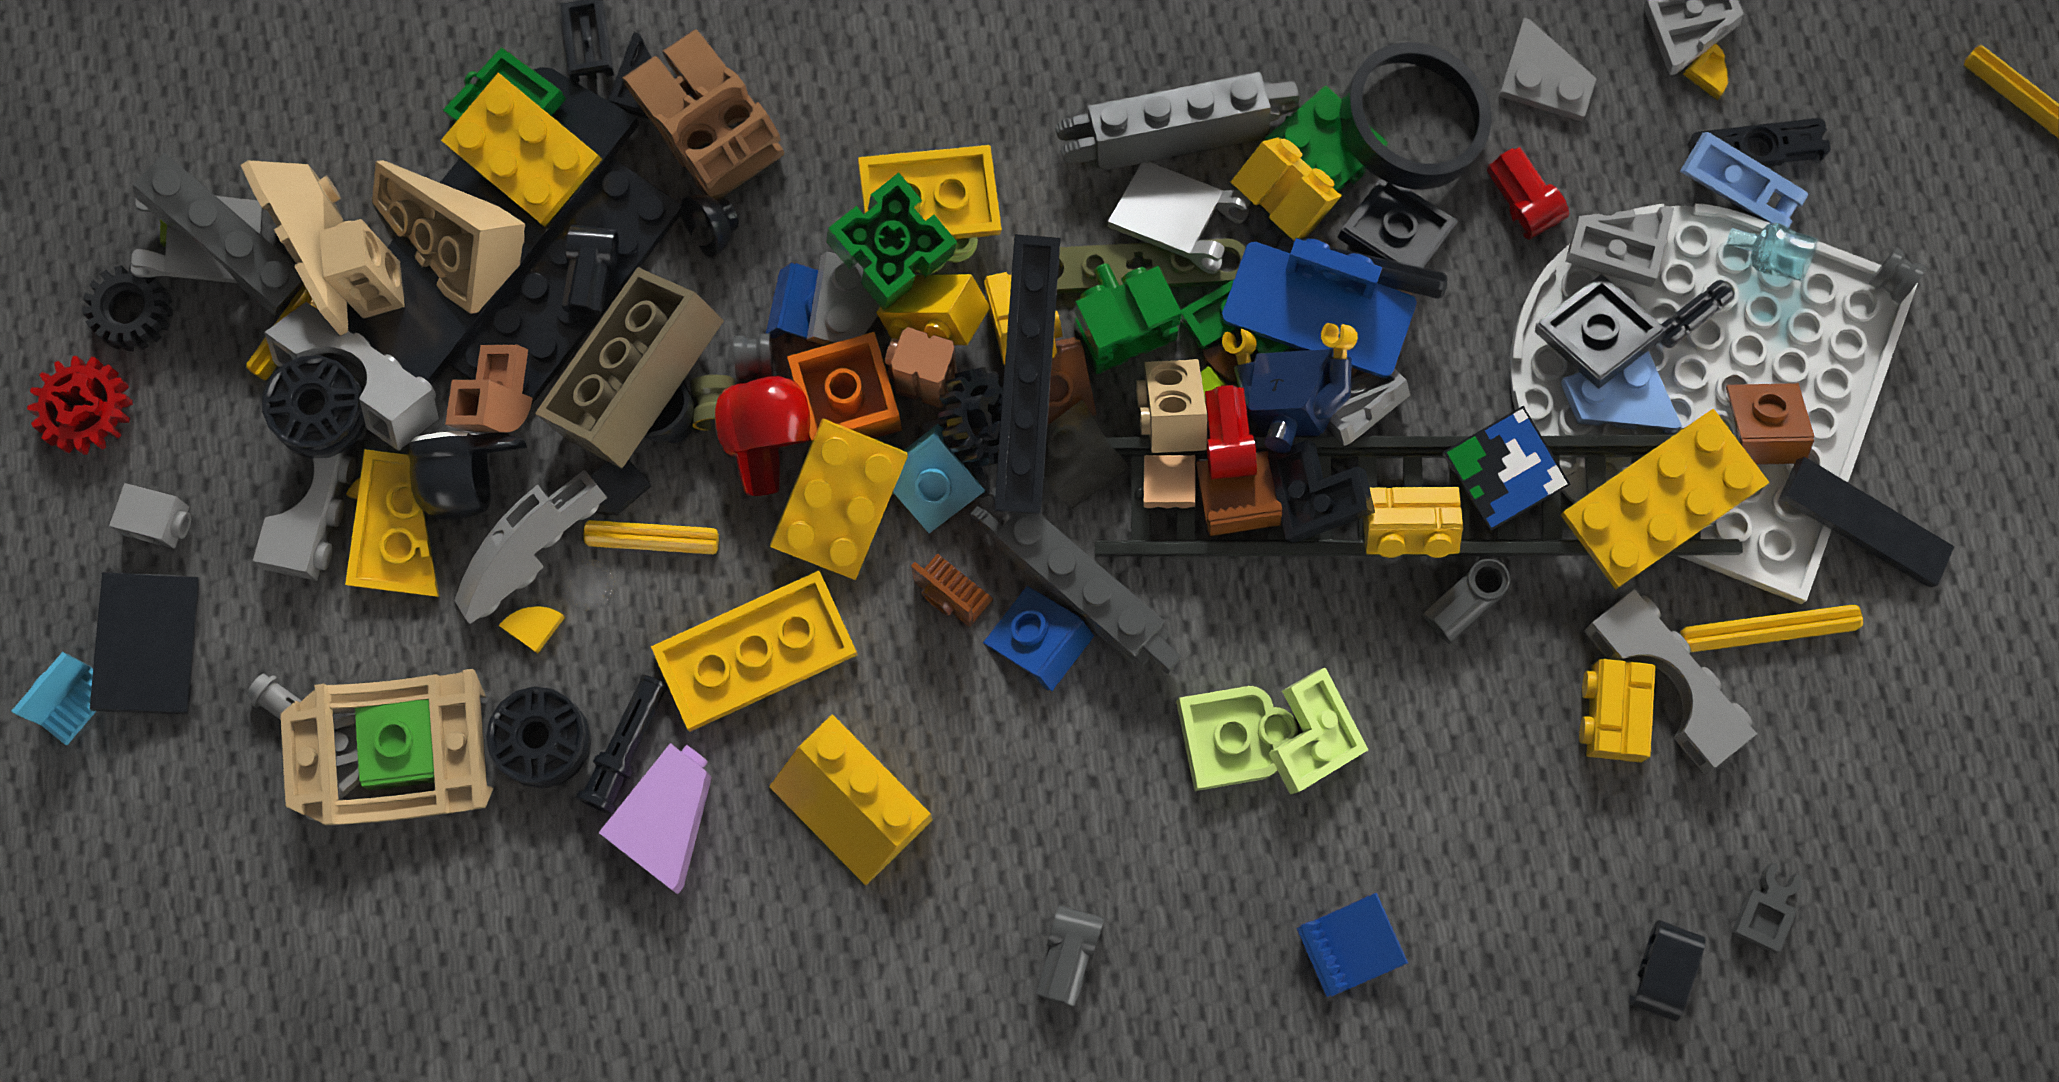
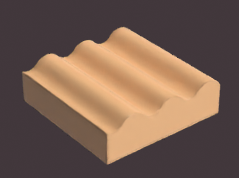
(1169, 481)

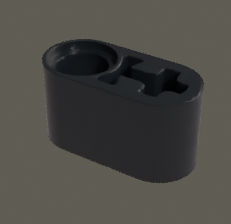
(1668, 970)

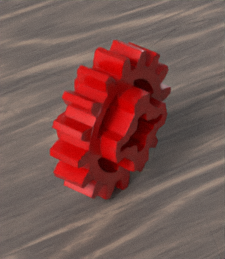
(84, 423)

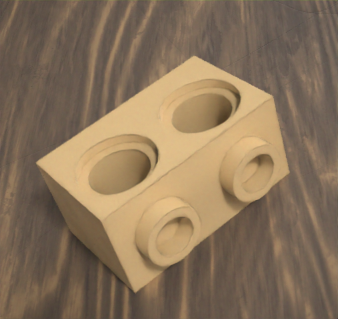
(361, 268)
(1173, 406)

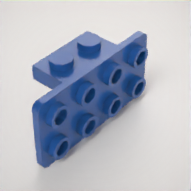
(1301, 291)

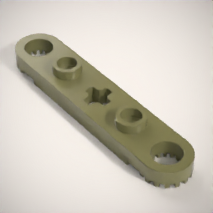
(1178, 271)

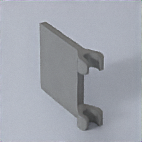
(1174, 212)
(187, 258)

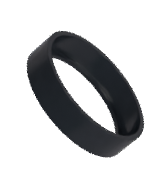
(1380, 159)

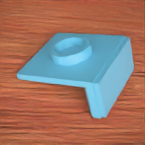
(934, 481)
(60, 698)

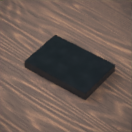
(144, 643)

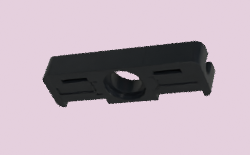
(1786, 140)

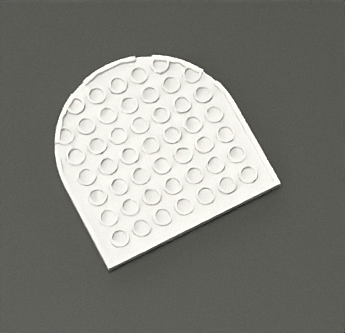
(1820, 332)

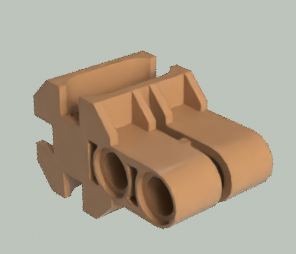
(717, 104)

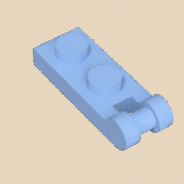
(1742, 180)

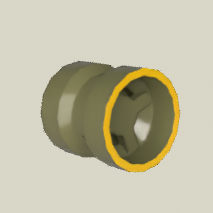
(706, 392)

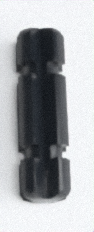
(1696, 312)

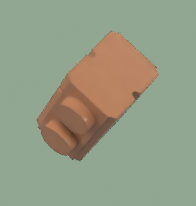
(921, 365)

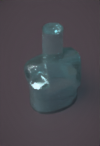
(1777, 250)

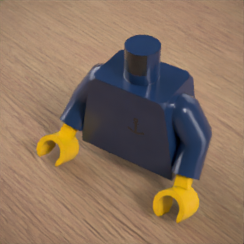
(1294, 390)

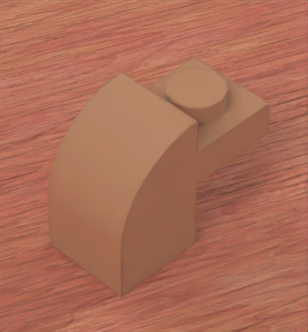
(495, 398)

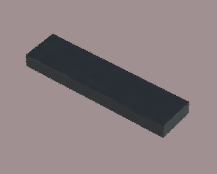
(1866, 522)

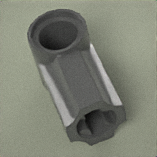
(1466, 602)
(1071, 945)

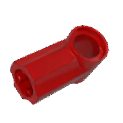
(1530, 199)
(1229, 446)

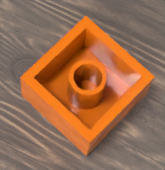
(847, 386)

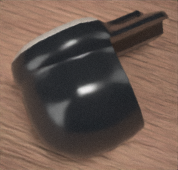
(452, 471)

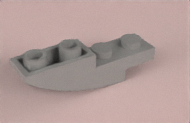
(508, 552)

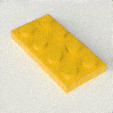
(1664, 498)
(754, 651)

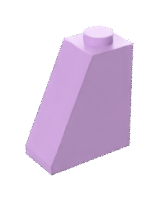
(663, 816)

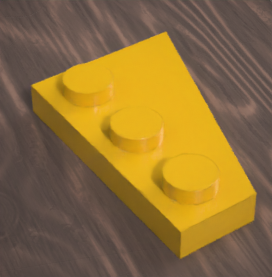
(390, 530)

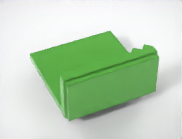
(394, 745)

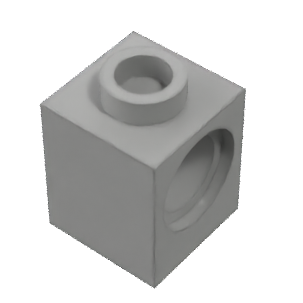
(151, 516)

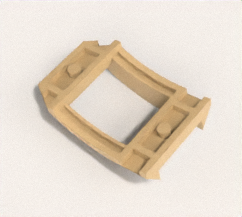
(456, 748)

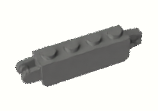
(1176, 121)
(1082, 586)

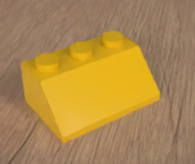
(850, 800)

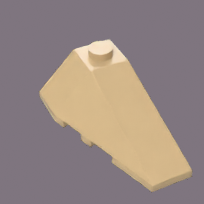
(300, 209)
(456, 234)

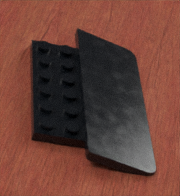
(528, 305)

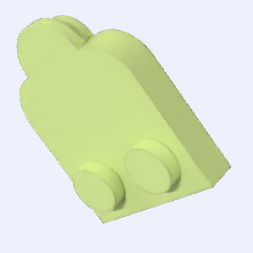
(1232, 735)

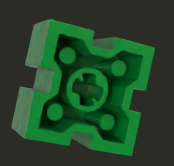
(891, 241)
(1126, 318)

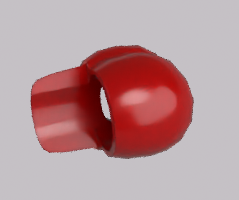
(755, 422)

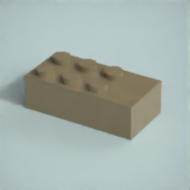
(630, 366)

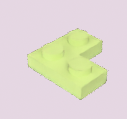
(1327, 736)

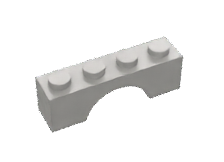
(393, 400)
(298, 539)
(1709, 723)

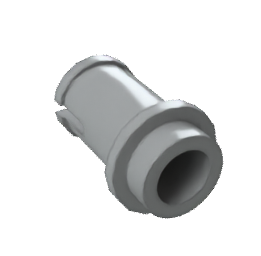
(270, 695)

